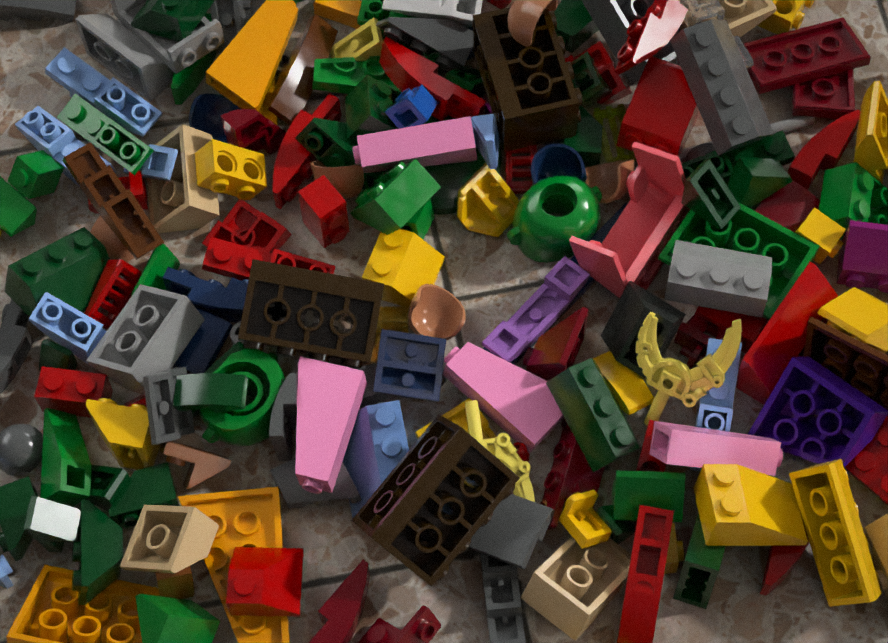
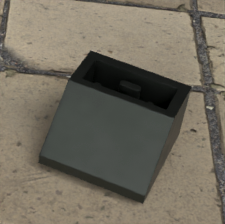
(627, 318)

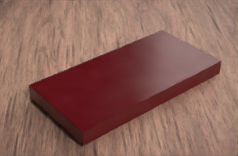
(805, 55)

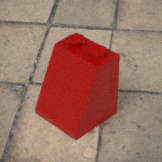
(660, 109)

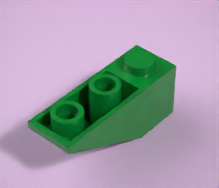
(64, 460)

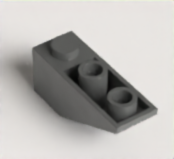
(438, 39)

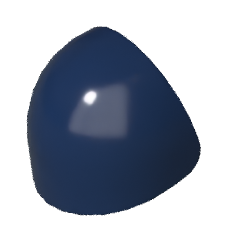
(206, 114)
(557, 161)

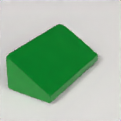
(15, 210)
(156, 267)

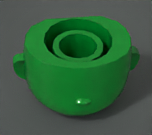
(547, 236)
(250, 424)

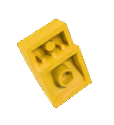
(872, 132)

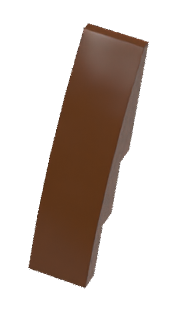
(296, 78)
(113, 201)

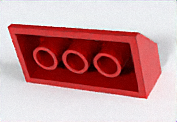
(784, 334)

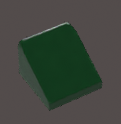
(56, 356)
(620, 528)

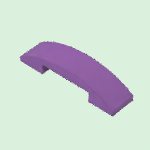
(538, 312)

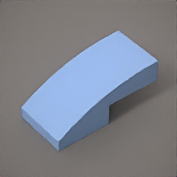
(159, 164)

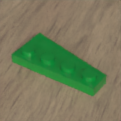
(344, 74)

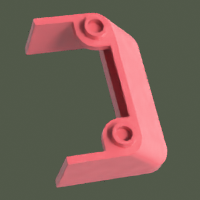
(642, 228)

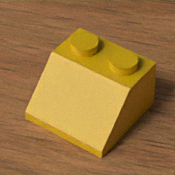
(403, 265)

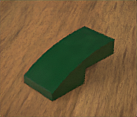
(210, 390)

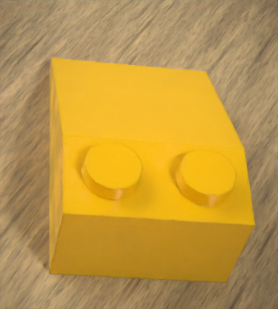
(747, 508)

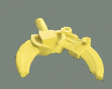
(674, 377)
(502, 449)

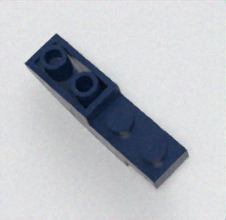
(212, 295)

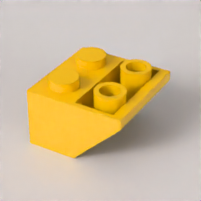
(860, 317)
(124, 432)

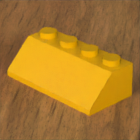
(836, 534)

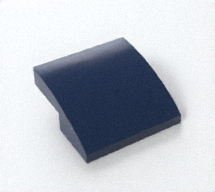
(205, 344)
(409, 365)

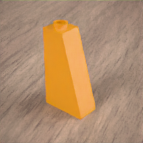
(252, 57)

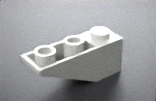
(458, 10)

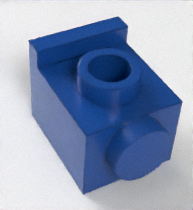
(412, 107)

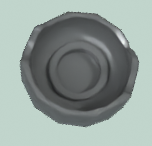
(20, 448)

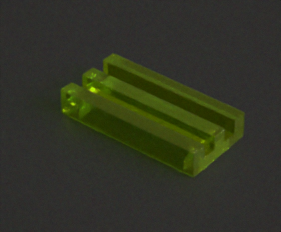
(610, 114)

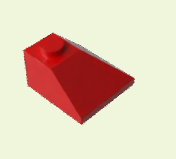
(265, 582)

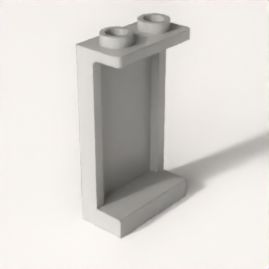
(176, 55)

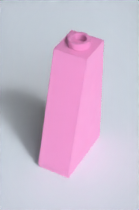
(429, 143)
(505, 393)
(326, 415)
(698, 446)

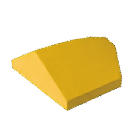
(486, 203)

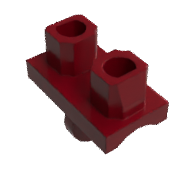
(693, 340)

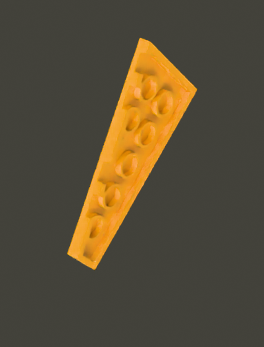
(244, 520)

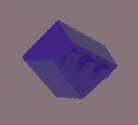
(818, 414)

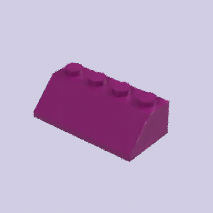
(864, 256)

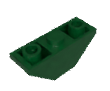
(330, 145)
(97, 553)

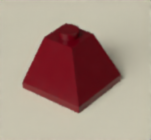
(557, 347)

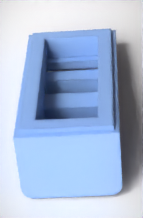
(487, 138)

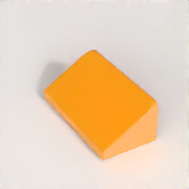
(339, 10)

